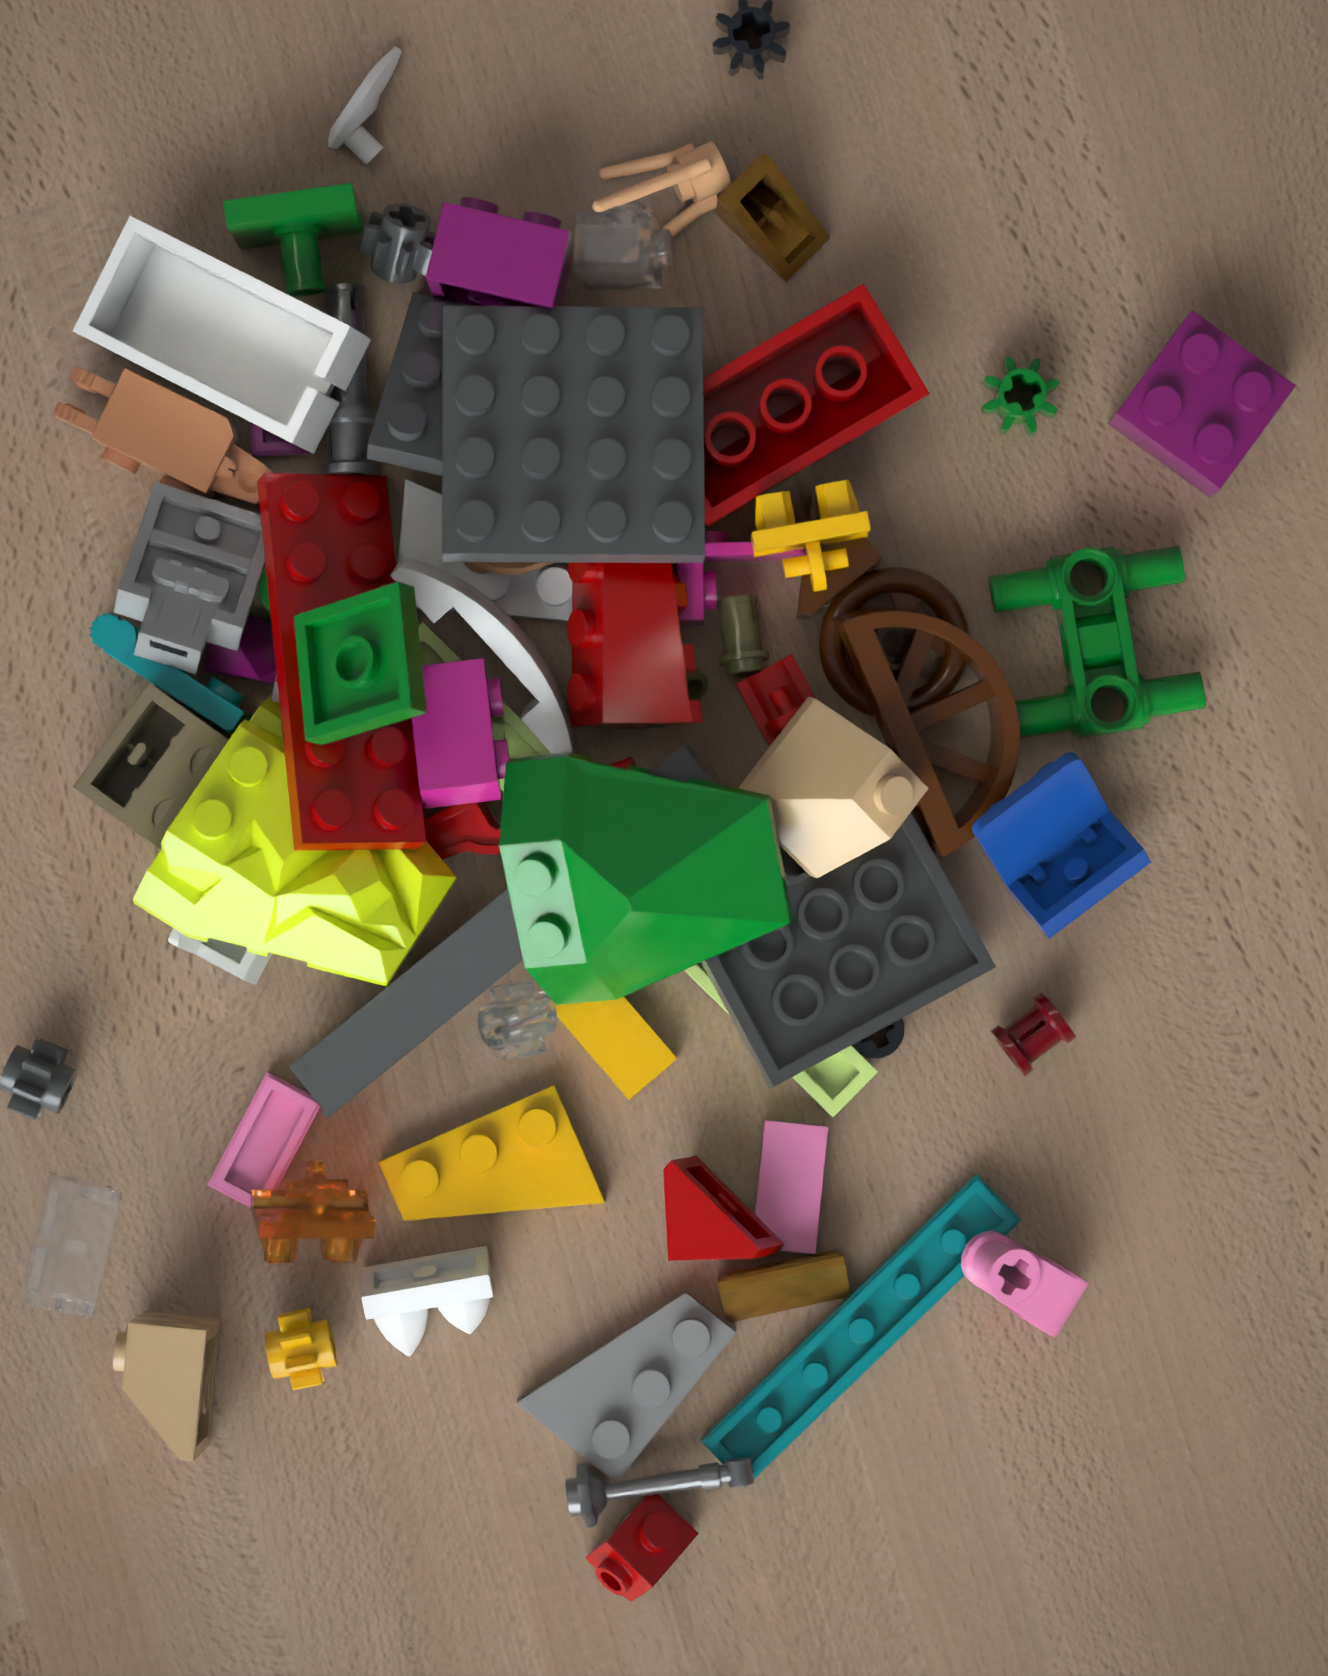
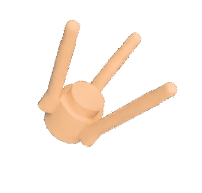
(691, 171)

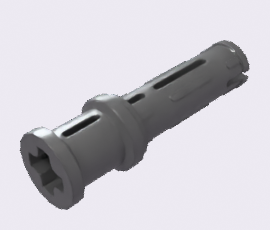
(353, 419)

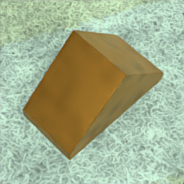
(771, 218)

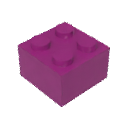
(498, 258)
(1201, 404)

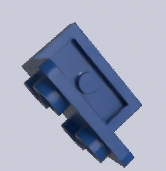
(1058, 844)

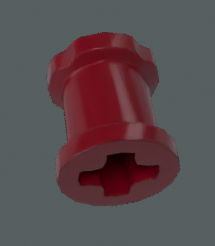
(1053, 1031)

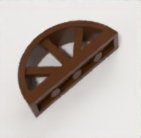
(889, 702)

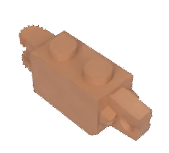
(166, 435)

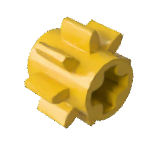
(301, 1349)

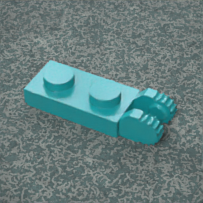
(215, 701)

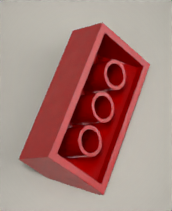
(801, 399)

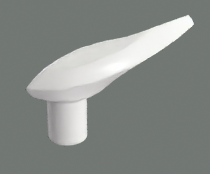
(364, 102)

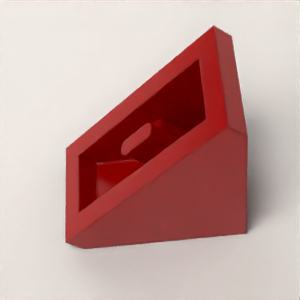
(708, 1218)

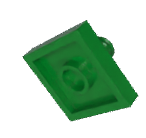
(296, 223)
(360, 663)

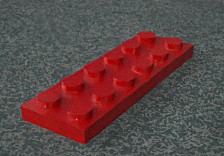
(322, 545)

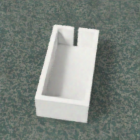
(221, 334)

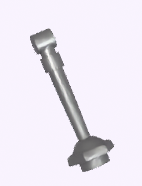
(589, 1494)

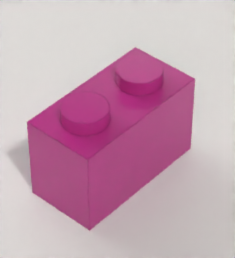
(456, 736)

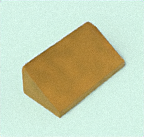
(783, 1285)

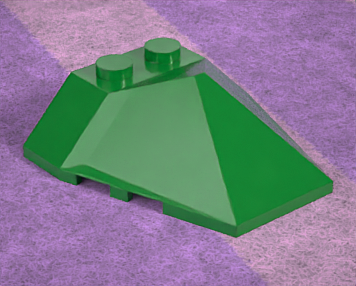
(632, 873)

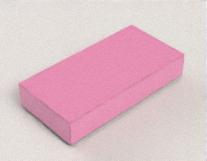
(265, 1139)
(792, 1182)

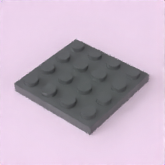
(573, 434)
(853, 959)

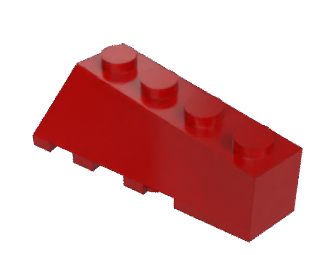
(628, 647)

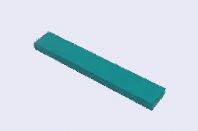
(858, 1330)

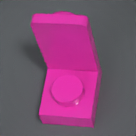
(702, 585)

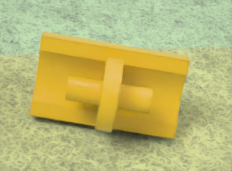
(838, 522)

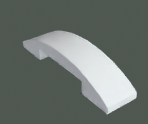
(440, 591)

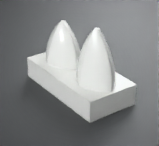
(404, 1290)

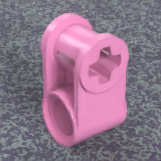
(1023, 1281)

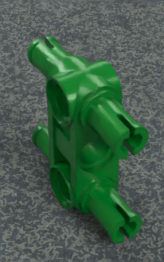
(1098, 641)

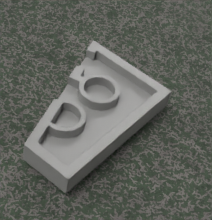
(631, 1385)

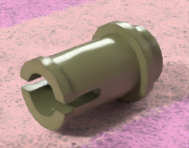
(741, 636)

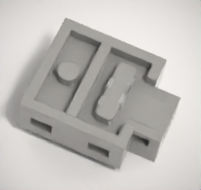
(190, 576)

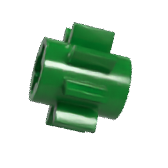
(1027, 380)

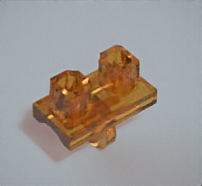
(312, 1210)

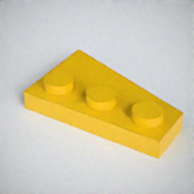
(497, 1163)

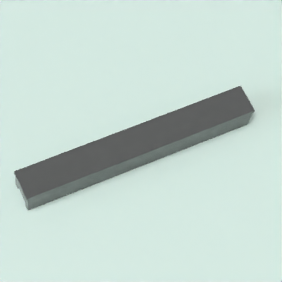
(431, 990)

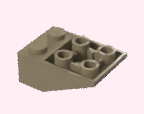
(151, 763)

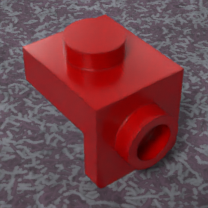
(641, 1548)

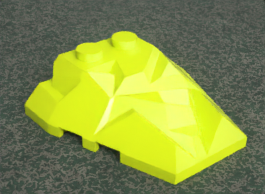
(236, 877)

